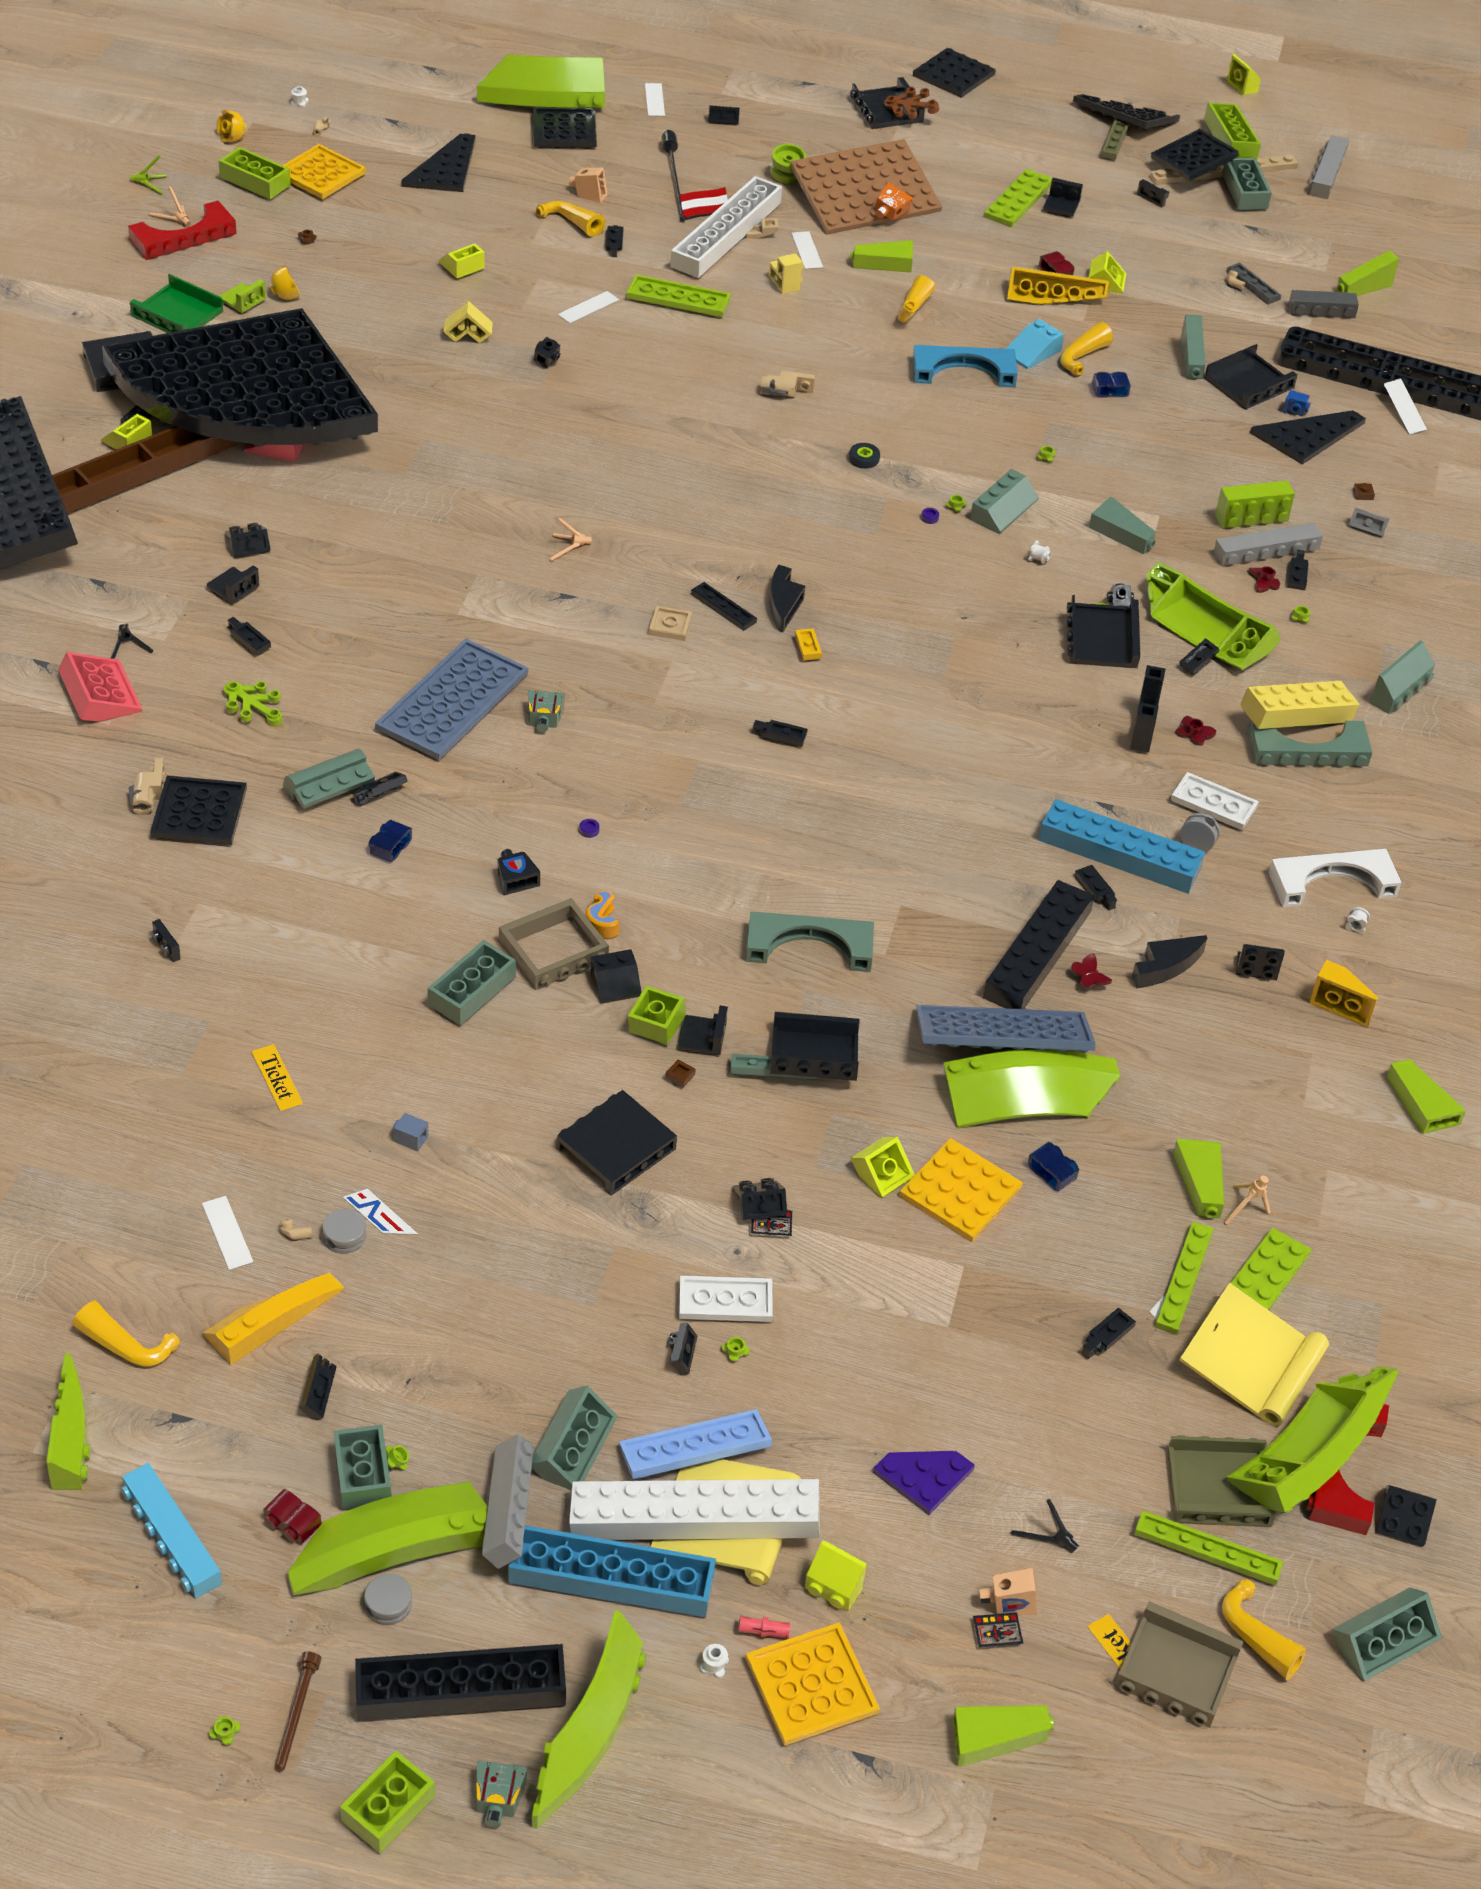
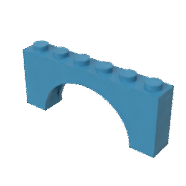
(994, 361)

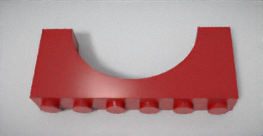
(155, 242)
(1337, 1503)

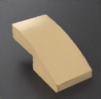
(766, 228)

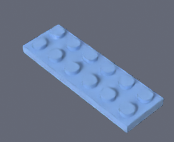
(695, 1444)

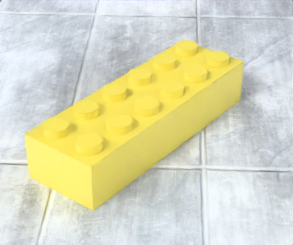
(1299, 704)

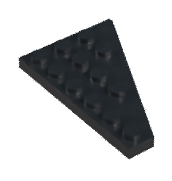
(1144, 118)
(446, 168)
(1308, 436)

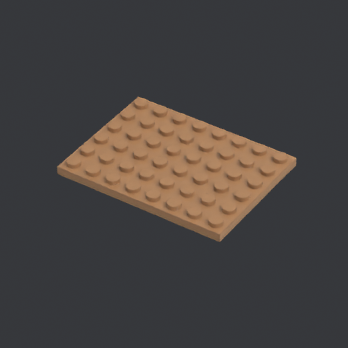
(848, 182)

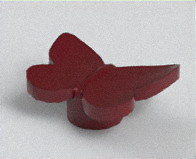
(1265, 578)
(1195, 729)
(1088, 972)

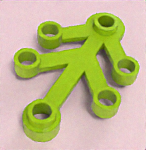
(236, 690)

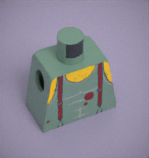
(545, 709)
(499, 1790)

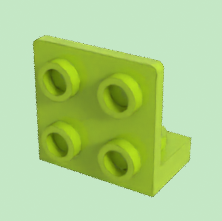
(245, 297)

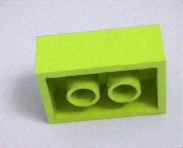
(387, 1801)

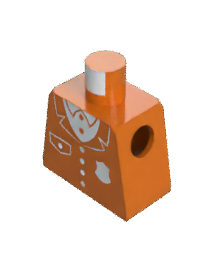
(892, 202)

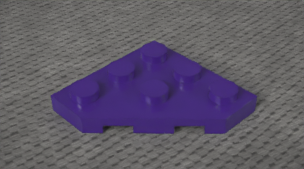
(924, 1476)

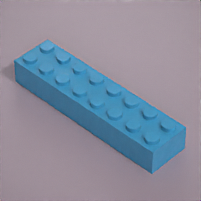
(1121, 846)
(614, 1571)

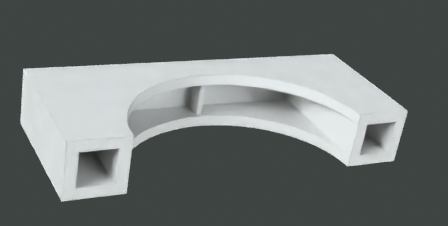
(1368, 867)

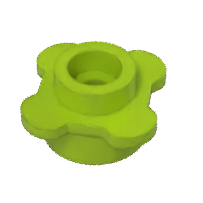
(1046, 453)
(956, 502)
(1301, 614)
(735, 1343)
(397, 1457)
(228, 1723)

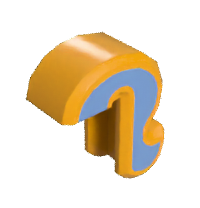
(599, 912)

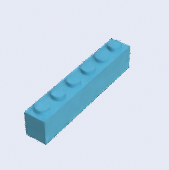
(172, 1531)

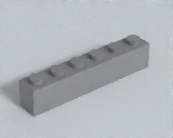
(1328, 167)
(1267, 544)
(508, 1501)

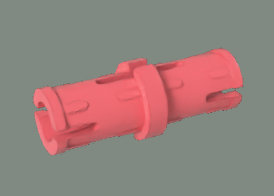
(764, 1627)

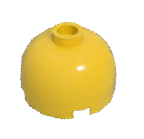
(230, 126)
(283, 284)

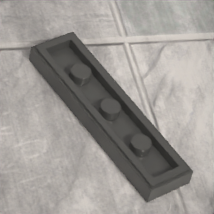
(1255, 284)

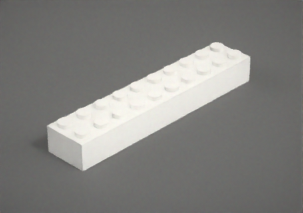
(726, 227)
(696, 1509)

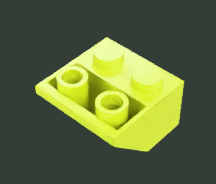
(464, 261)
(129, 432)

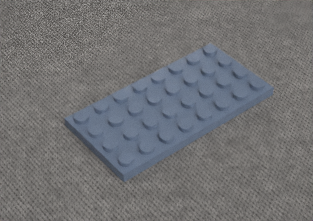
(451, 699)
(1004, 1028)

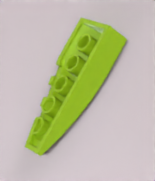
(68, 1433)

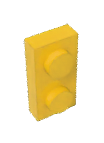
(808, 644)

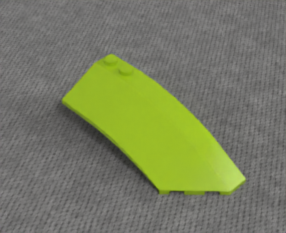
(545, 82)
(1199, 615)
(1027, 1084)
(1316, 1440)
(390, 1534)
(594, 1723)

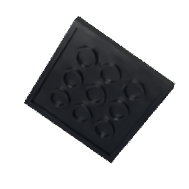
(954, 72)
(564, 127)
(1194, 154)
(198, 810)

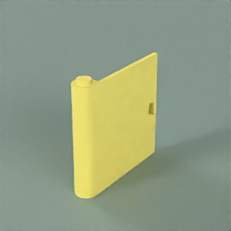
(1254, 1355)
(752, 1555)

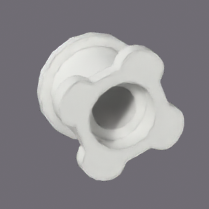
(299, 96)
(1039, 553)
(1357, 920)
(715, 1659)

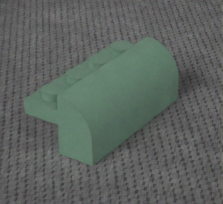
(329, 778)

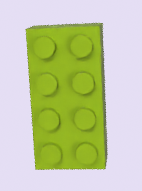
(254, 172)
(1254, 504)

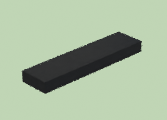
(723, 606)

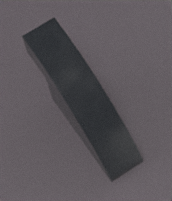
(784, 597)
(1167, 959)

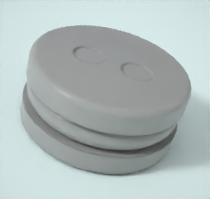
(1200, 831)
(344, 1231)
(388, 1599)

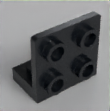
(1063, 197)
(248, 539)
(234, 583)
(1259, 961)
(704, 1033)
(761, 1199)
(1406, 1515)

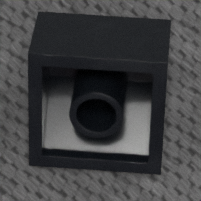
(615, 976)

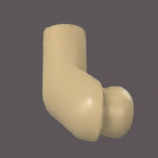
(321, 125)
(1233, 281)
(293, 1232)

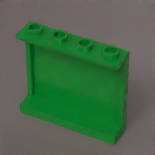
(178, 306)

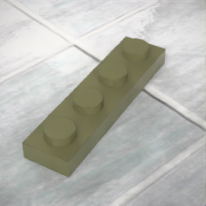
(1114, 140)

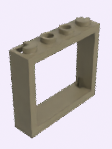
(544, 919)

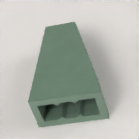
(1193, 347)
(1122, 526)

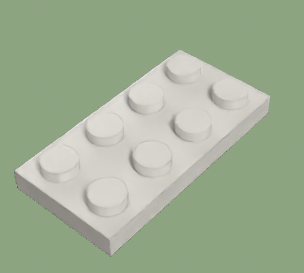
(1214, 800)
(725, 1298)

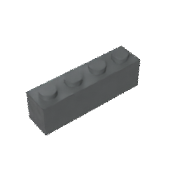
(1323, 304)

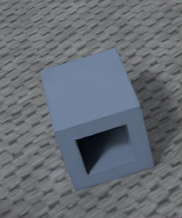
(410, 1131)

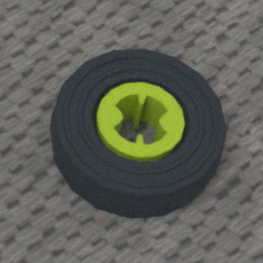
(864, 455)

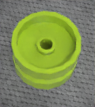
(781, 159)

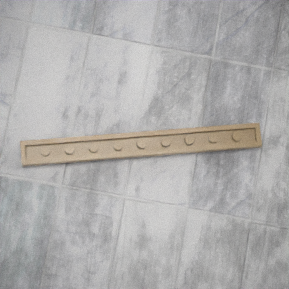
(1268, 164)

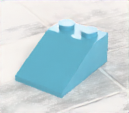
(1036, 343)

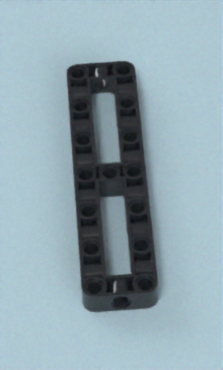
(1359, 362)

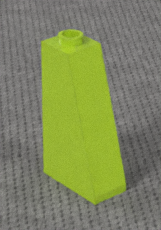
(884, 256)
(1370, 276)
(1424, 1098)
(1202, 1173)
(997, 1730)

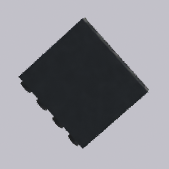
(874, 110)
(93, 352)
(1248, 378)
(1103, 634)
(815, 1046)
(618, 1140)

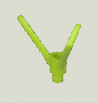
(143, 177)

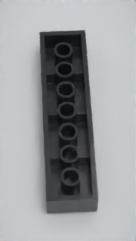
(1038, 946)
(460, 1682)

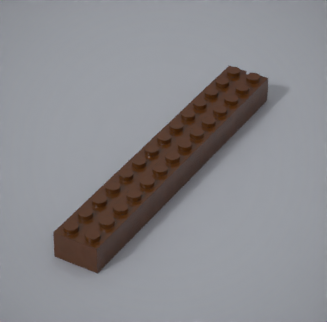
(133, 465)

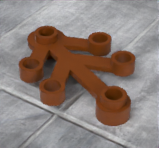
(893, 102)

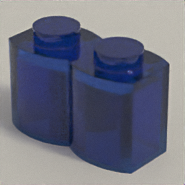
(1111, 384)
(390, 840)
(1053, 1166)

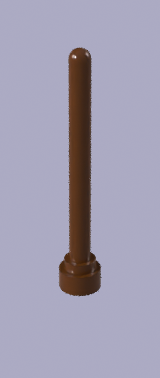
(309, 1664)

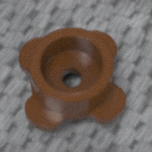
(307, 236)

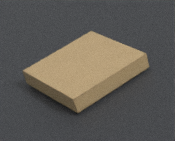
(670, 623)

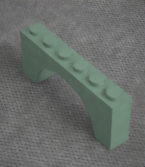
(1349, 749)
(850, 937)

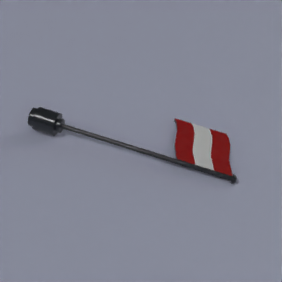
(697, 202)

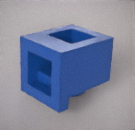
(1296, 403)

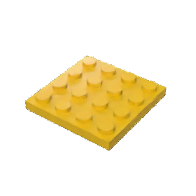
(323, 171)
(961, 1189)
(812, 1683)

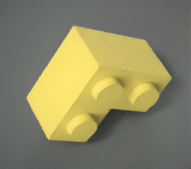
(787, 273)
(468, 320)

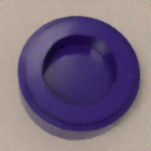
(930, 515)
(589, 828)

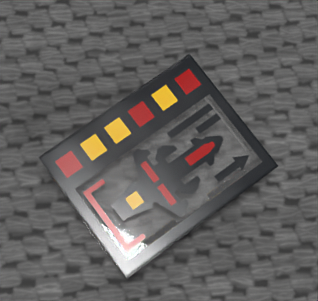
(773, 1225)
(997, 1629)

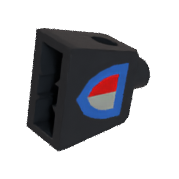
(516, 872)

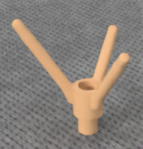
(179, 215)
(577, 539)
(1256, 1190)

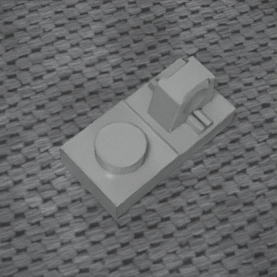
(1369, 521)

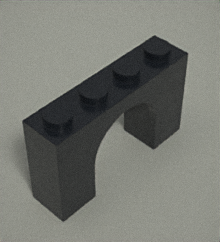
(1147, 708)

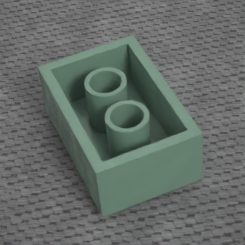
(362, 1465)

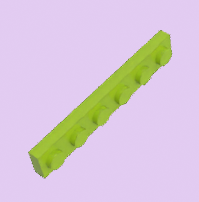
(1184, 1278)
(1209, 1547)

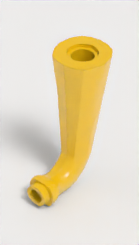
(587, 220)
(920, 291)
(1091, 340)
(103, 1329)
(1276, 1650)

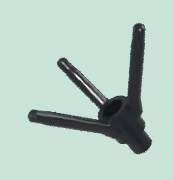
(125, 634)
(1063, 1536)

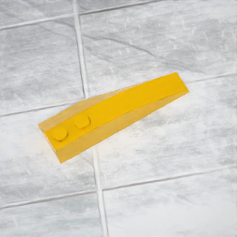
(1051, 287)
(266, 1318)

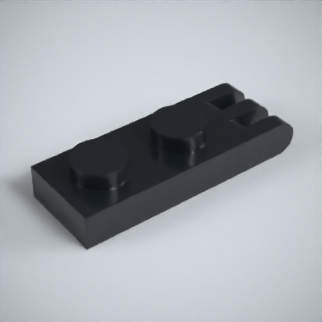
(318, 1387)

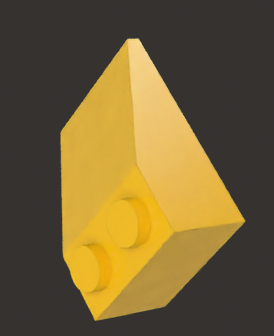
(1343, 994)

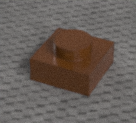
(1363, 491)
(680, 1073)

